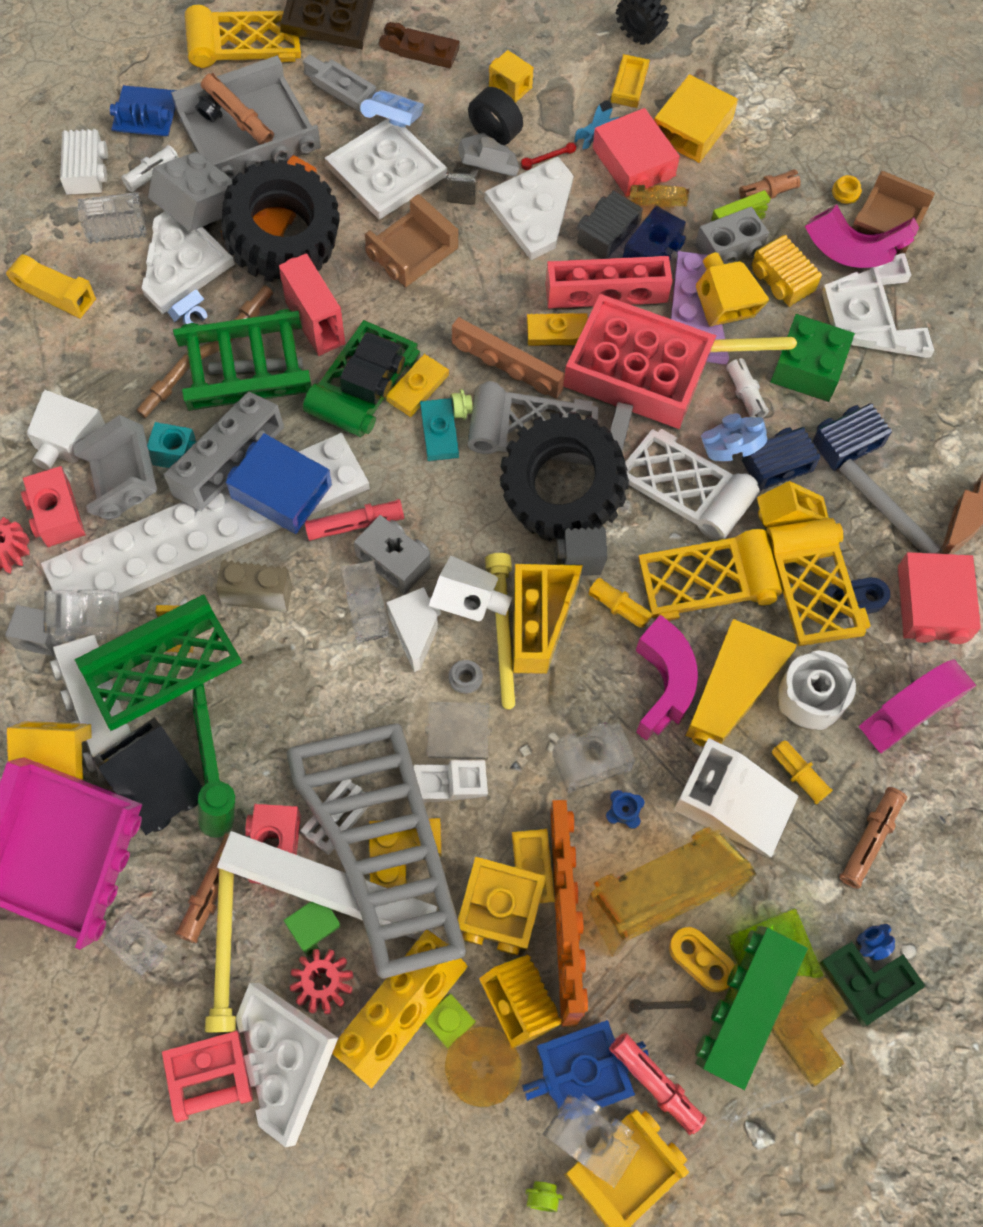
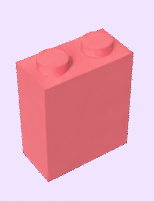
(635, 151)
(316, 305)
(938, 597)

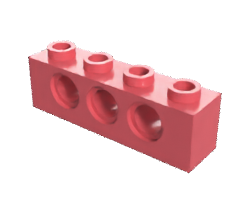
(624, 279)

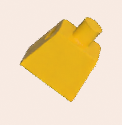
(728, 291)

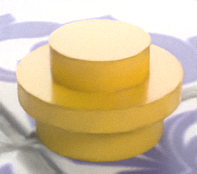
(847, 189)

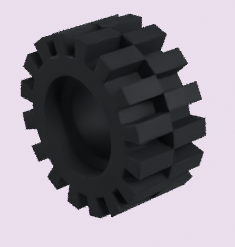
(642, 19)

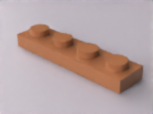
(507, 358)

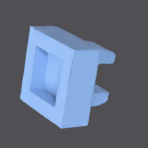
(188, 306)

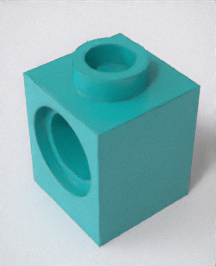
(164, 438)

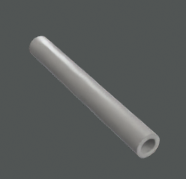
(889, 508)

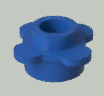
(634, 804)
(876, 942)

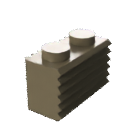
(254, 586)

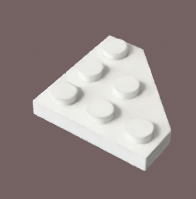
(533, 205)
(180, 262)
(282, 1061)

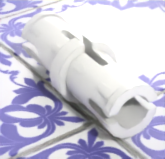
(134, 179)
(747, 388)

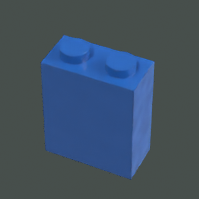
(279, 483)

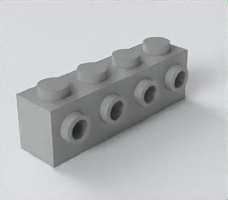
(205, 466)

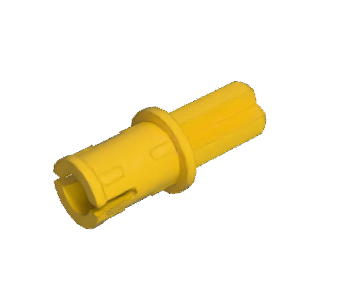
(619, 603)
(801, 771)

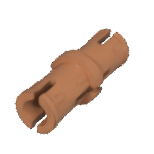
(772, 185)

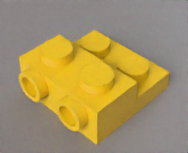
(500, 905)

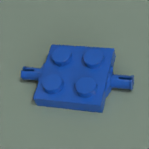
(582, 1065)

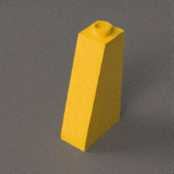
(739, 676)

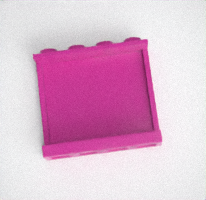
(62, 848)

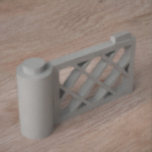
(492, 414)

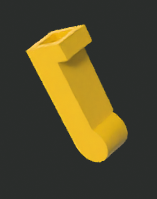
(52, 285)

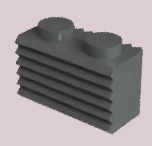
(609, 224)
(583, 548)

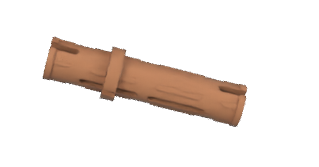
(246, 118)
(880, 824)
(203, 902)

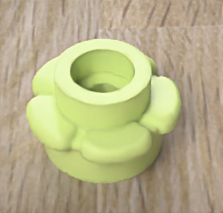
(461, 404)

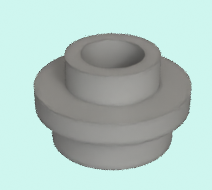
(465, 667)

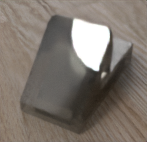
(461, 183)

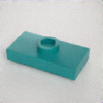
(439, 429)

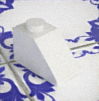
(414, 624)

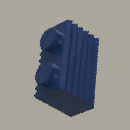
(851, 436)
(782, 458)

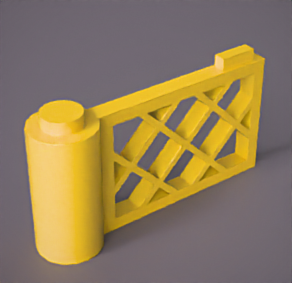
(205, 41)
(810, 542)
(753, 572)

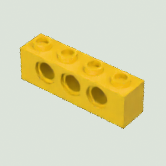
(395, 1014)

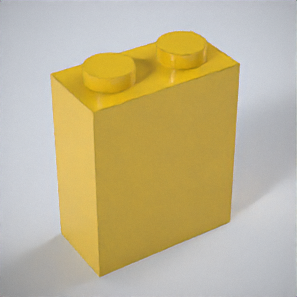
(696, 117)

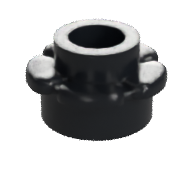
(208, 108)

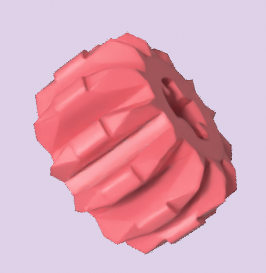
(12, 544)
(310, 990)

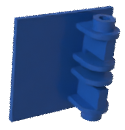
(143, 111)

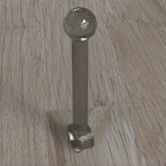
(697, 1004)

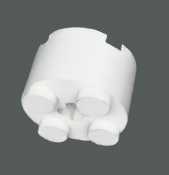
(811, 707)

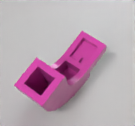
(854, 249)
(675, 661)
(916, 704)

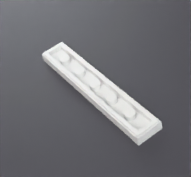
(309, 880)

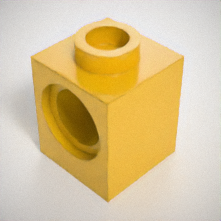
(511, 75)

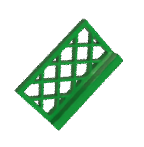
(149, 644)

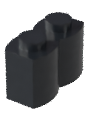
(372, 368)

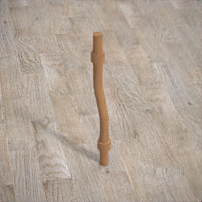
(162, 389)

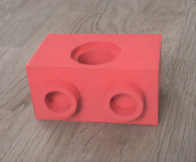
(61, 522)
(275, 822)

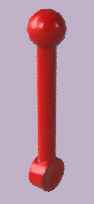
(526, 163)

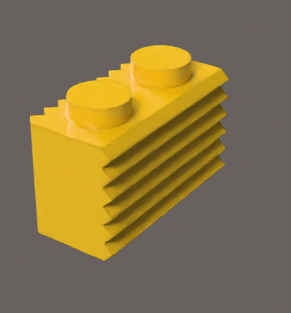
(786, 270)
(520, 1000)

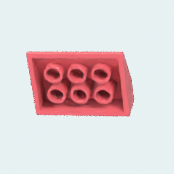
(638, 360)

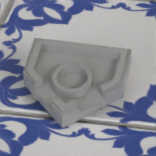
(488, 154)

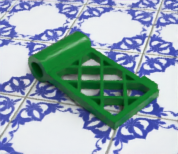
(342, 409)
(216, 798)

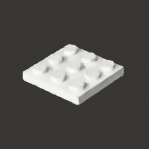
(385, 167)

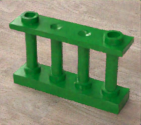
(232, 389)

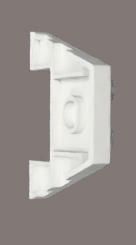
(862, 307)

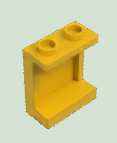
(50, 744)
(643, 1183)

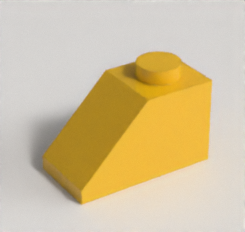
(790, 505)

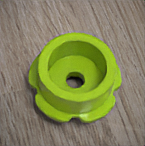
(543, 1197)

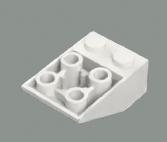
(737, 798)

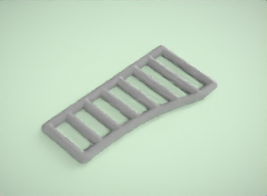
(356, 869)

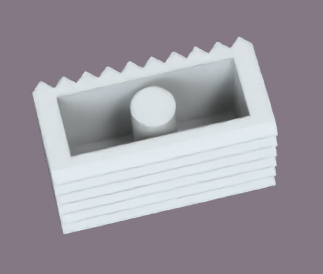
(82, 162)

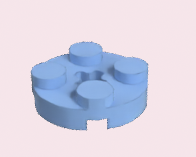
(735, 436)

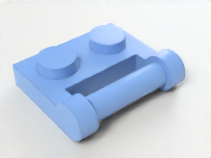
(397, 108)

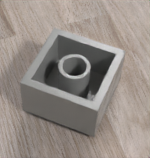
(189, 190)

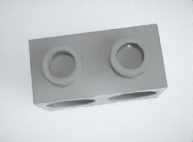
(733, 236)

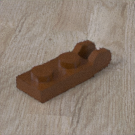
(419, 45)

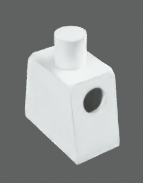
(58, 426)
(468, 591)

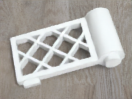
(725, 501)

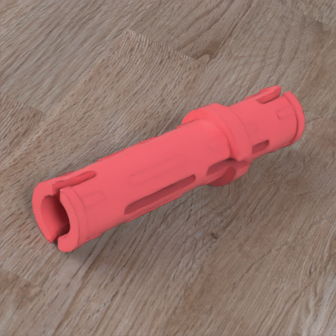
(353, 519)
(669, 1095)

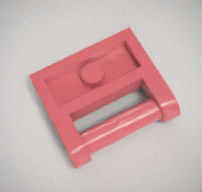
(202, 1063)

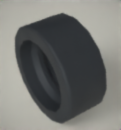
(503, 107)

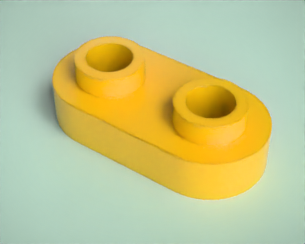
(704, 957)

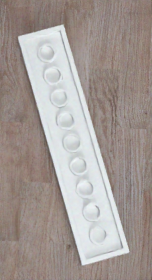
(187, 536)

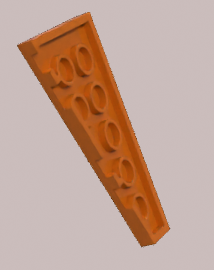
(568, 921)

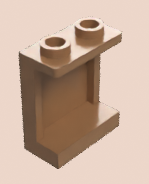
(891, 204)
(413, 242)

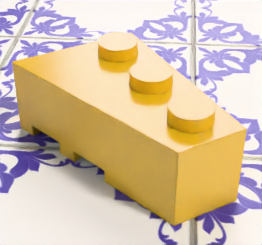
(539, 612)

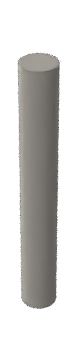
(247, 366)

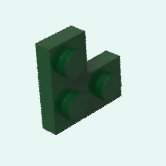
(870, 993)

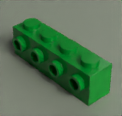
(750, 1006)

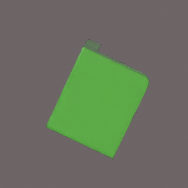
(311, 925)

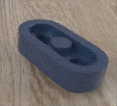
(861, 588)

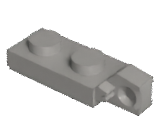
(338, 81)

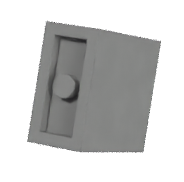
(118, 466)

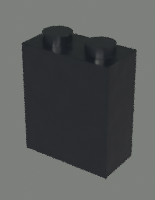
(151, 772)

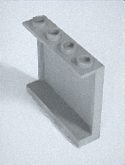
(270, 96)

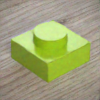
(449, 1021)

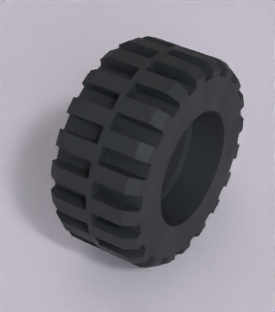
(286, 188)
(553, 438)

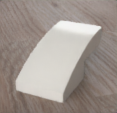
(453, 781)

